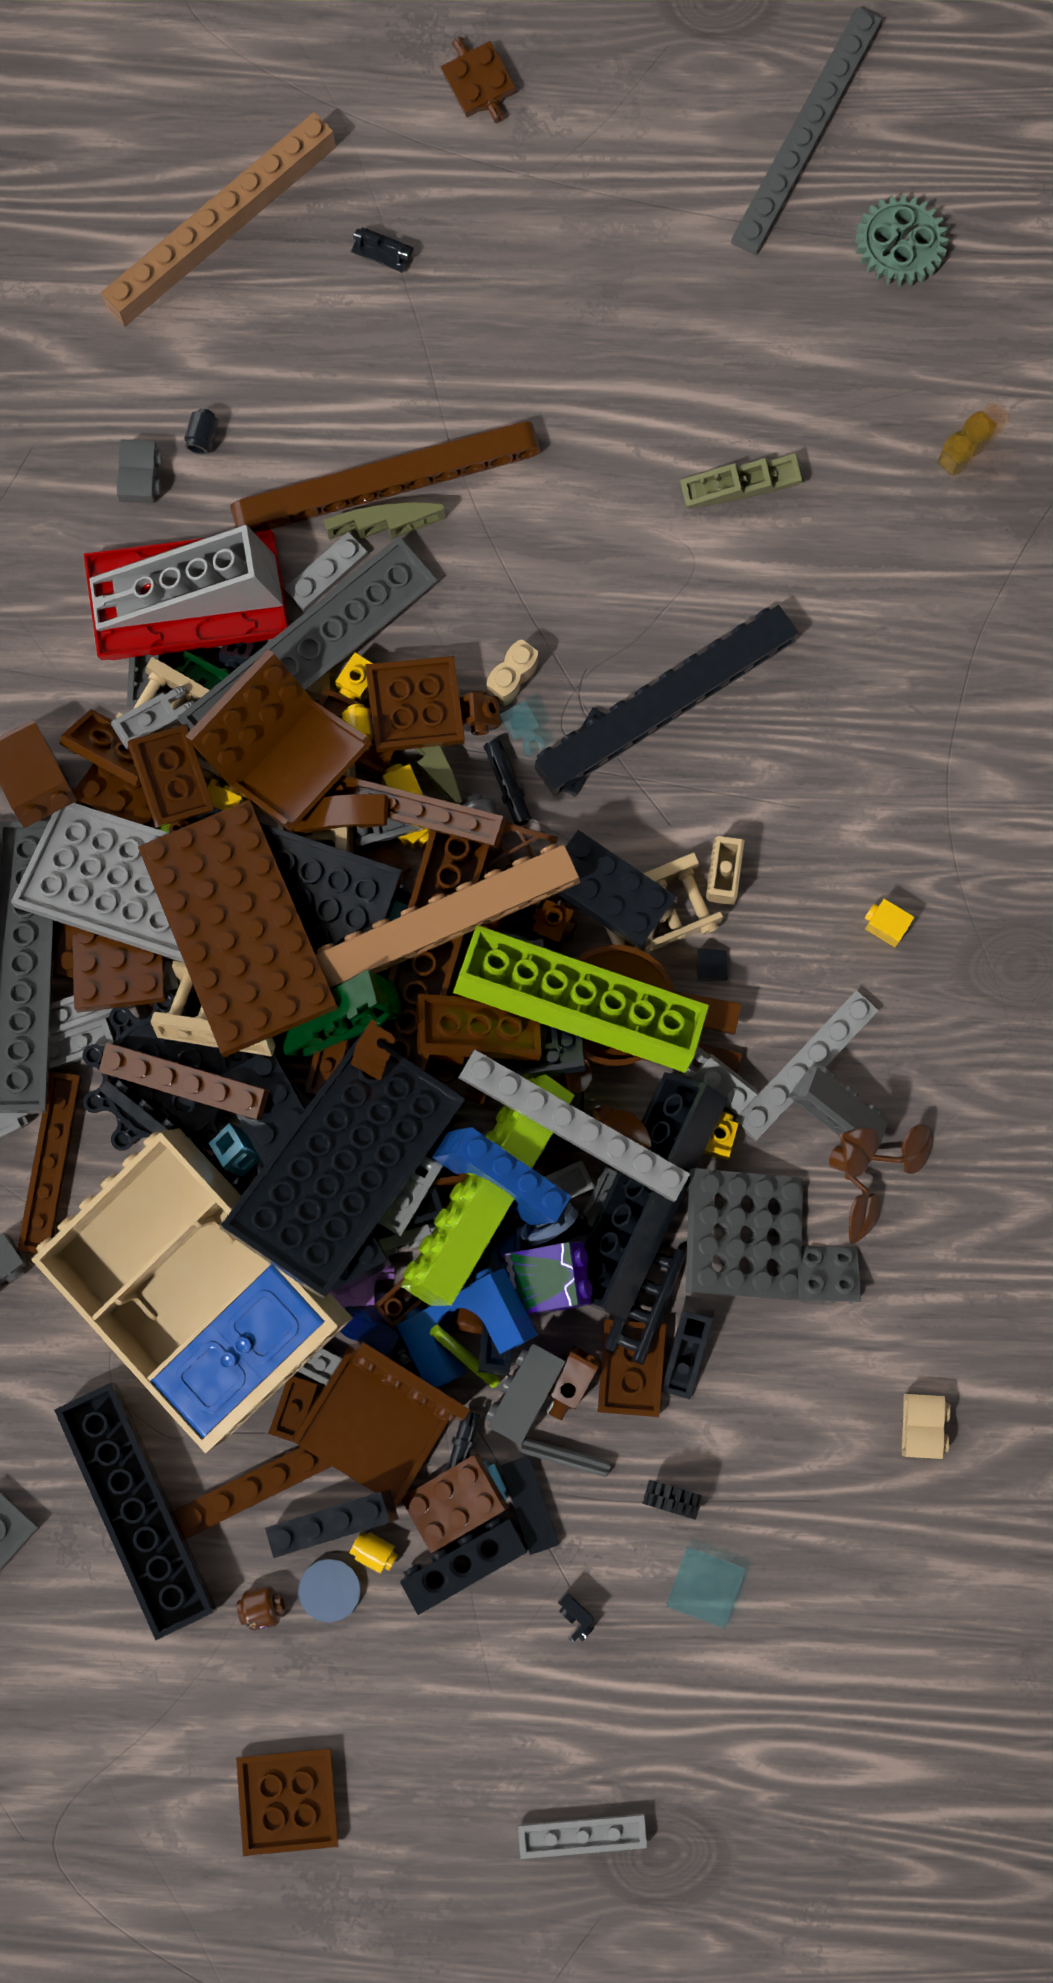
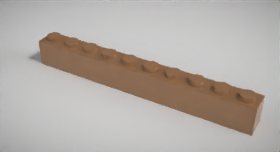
(218, 219)
(449, 916)

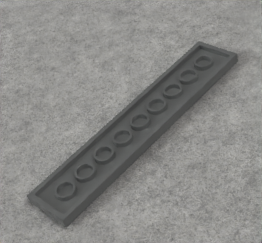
(336, 622)
(24, 980)

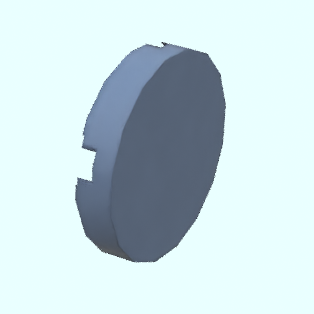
(541, 1233)
(329, 1590)

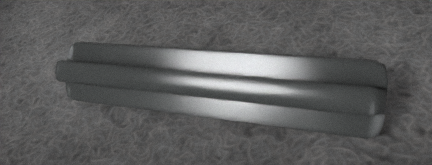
(566, 1457)

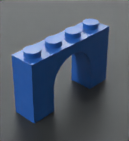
(534, 1196)
(491, 1299)

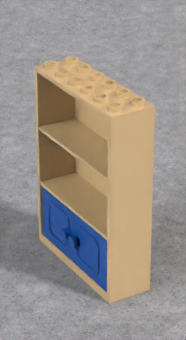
(182, 1298)

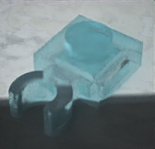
(521, 723)

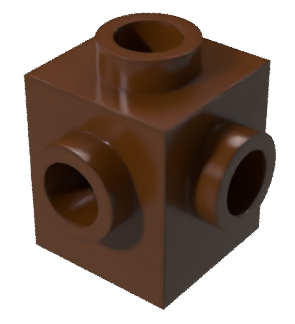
(479, 712)
(553, 923)

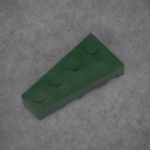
(358, 1002)

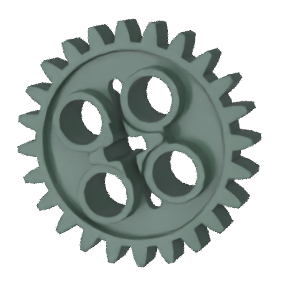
(883, 223)

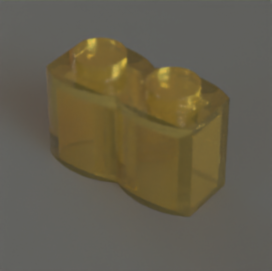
(966, 443)

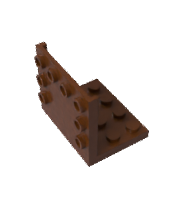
(276, 742)
(376, 1421)

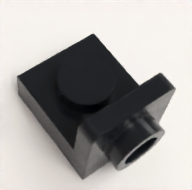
(234, 655)
(575, 1611)

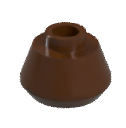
(466, 1321)

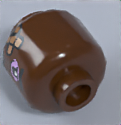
(260, 1608)

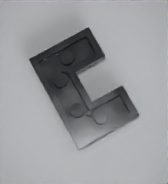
(560, 1057)

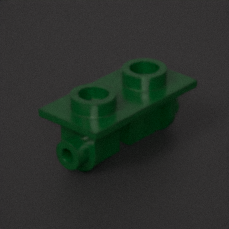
(199, 669)

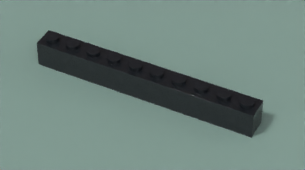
(665, 700)

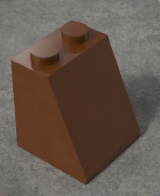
(32, 775)

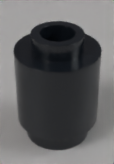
(201, 431)

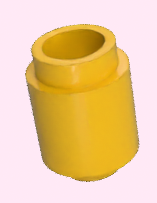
(360, 719)
(373, 1552)

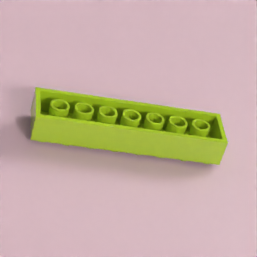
(581, 999)
(475, 1210)

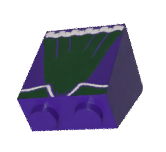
(550, 1277)

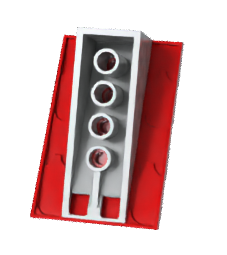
(186, 594)

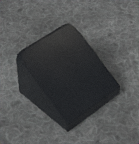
(711, 965)

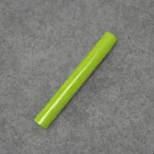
(462, 1354)

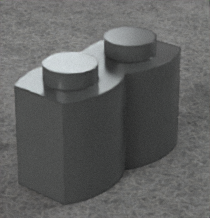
(138, 471)

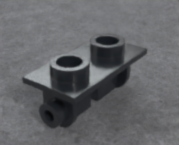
(381, 249)

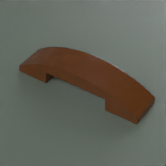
(344, 811)

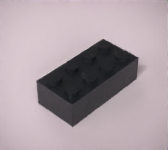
(616, 893)

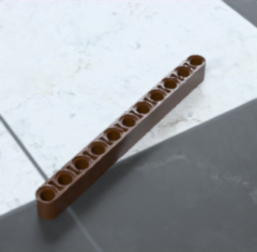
(387, 478)

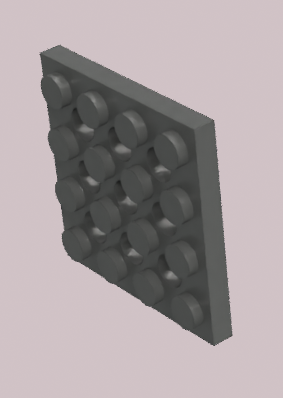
(703, 1246)

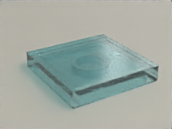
(705, 1587)

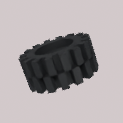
(672, 1499)

